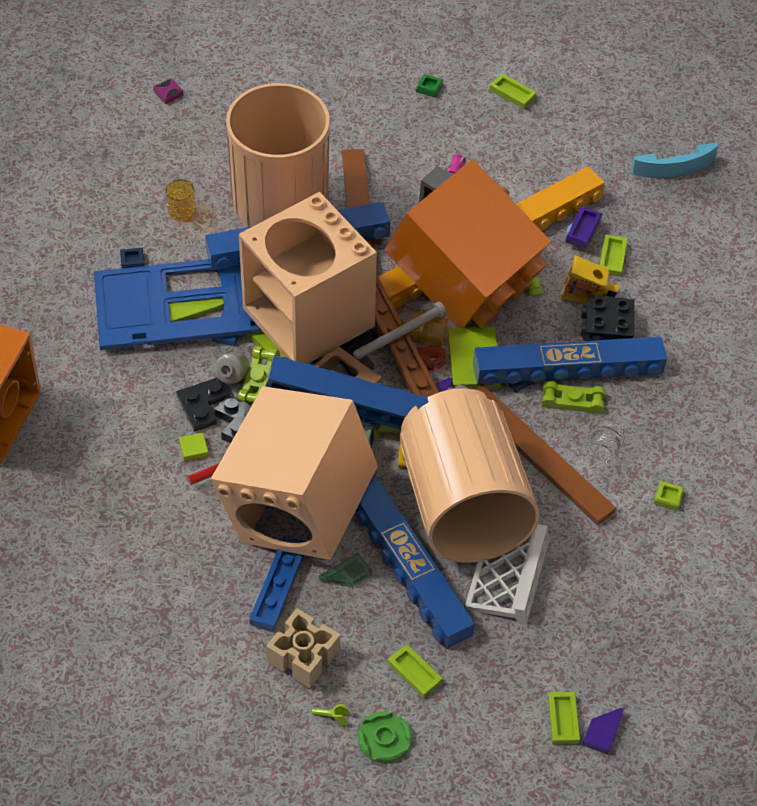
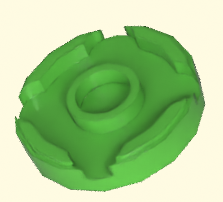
(382, 746)

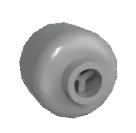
(232, 367)

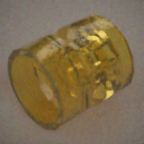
(180, 200)
(432, 331)

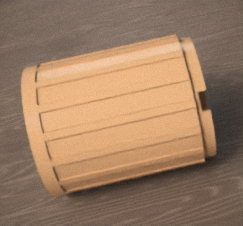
(276, 150)
(467, 477)

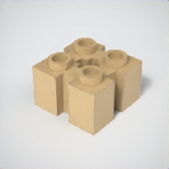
(303, 648)

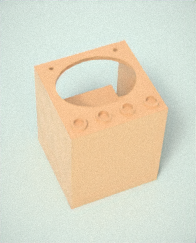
(308, 279)
(299, 457)

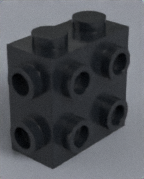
(607, 318)

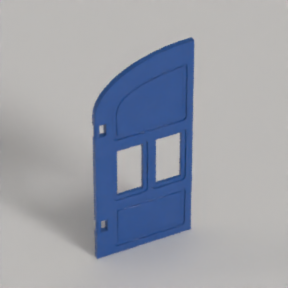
(136, 302)

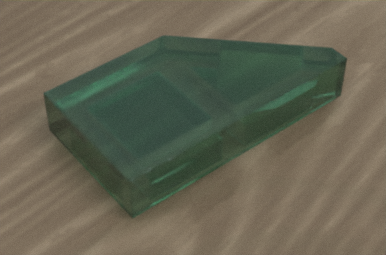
(348, 572)

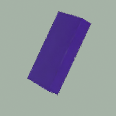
(584, 227)

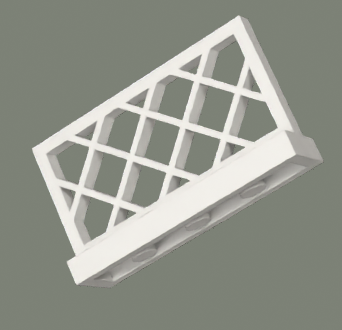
(527, 584)

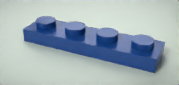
(276, 587)

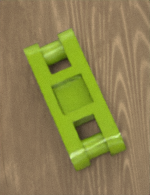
(257, 373)
(573, 397)

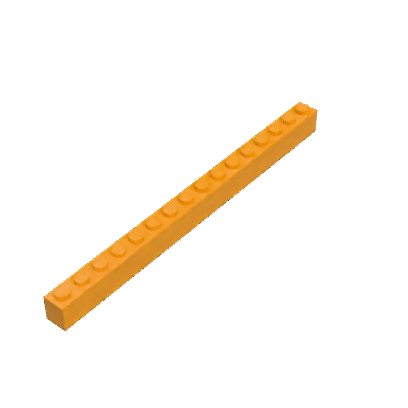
(542, 208)

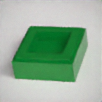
(429, 85)

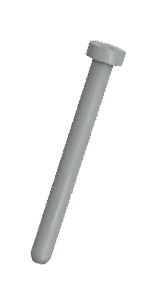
(437, 311)

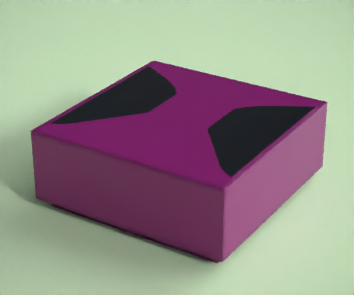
(168, 91)

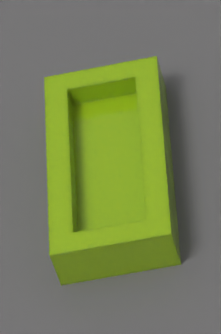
(512, 91)
(613, 254)
(415, 671)
(563, 718)

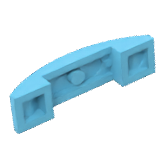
(674, 166)

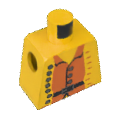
(587, 280)

